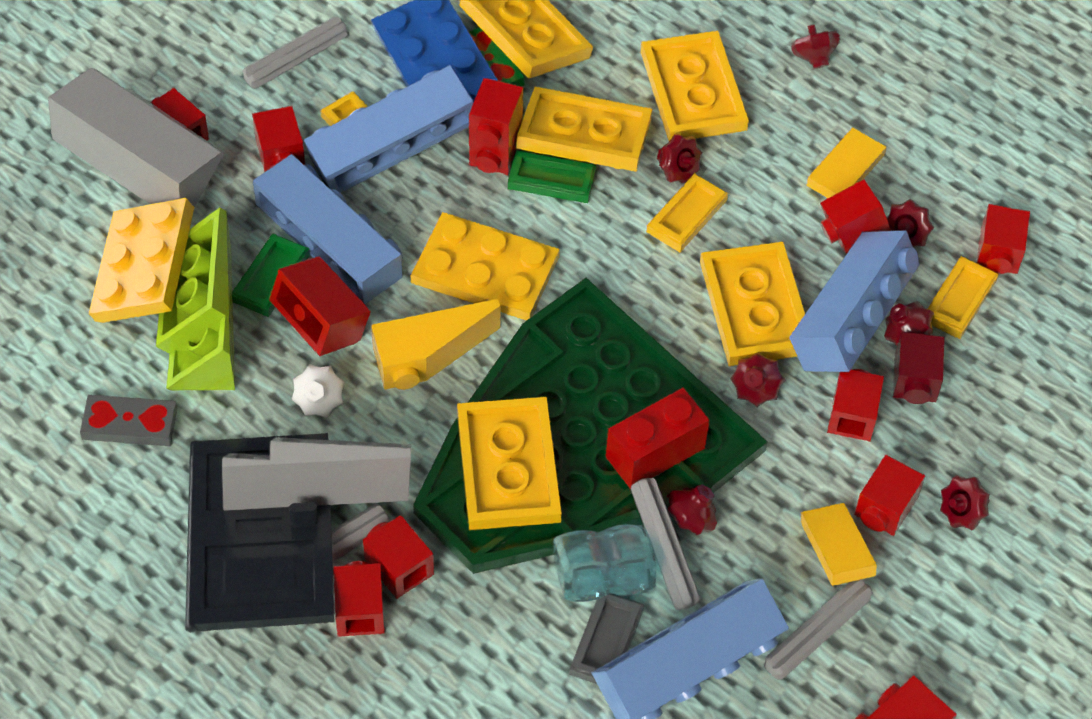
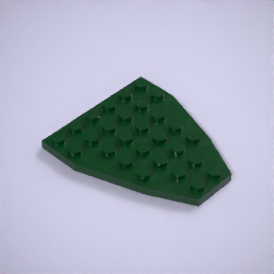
(595, 374)

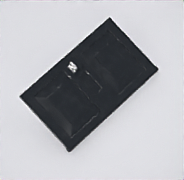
(253, 562)

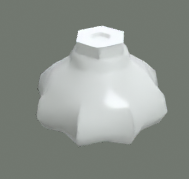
(318, 391)

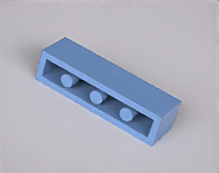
(390, 130)
(328, 227)
(854, 301)
(691, 651)

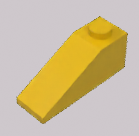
(424, 344)

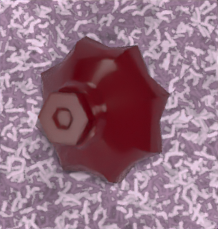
(816, 47)
(679, 158)
(913, 219)
(909, 319)
(757, 379)
(964, 502)
(693, 509)

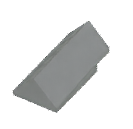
(131, 139)
(317, 473)

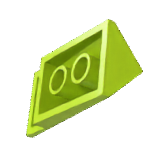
(201, 322)

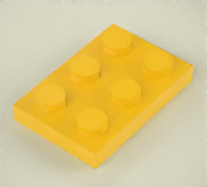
(530, 33)
(694, 85)
(584, 128)
(142, 261)
(485, 265)
(753, 300)
(508, 463)

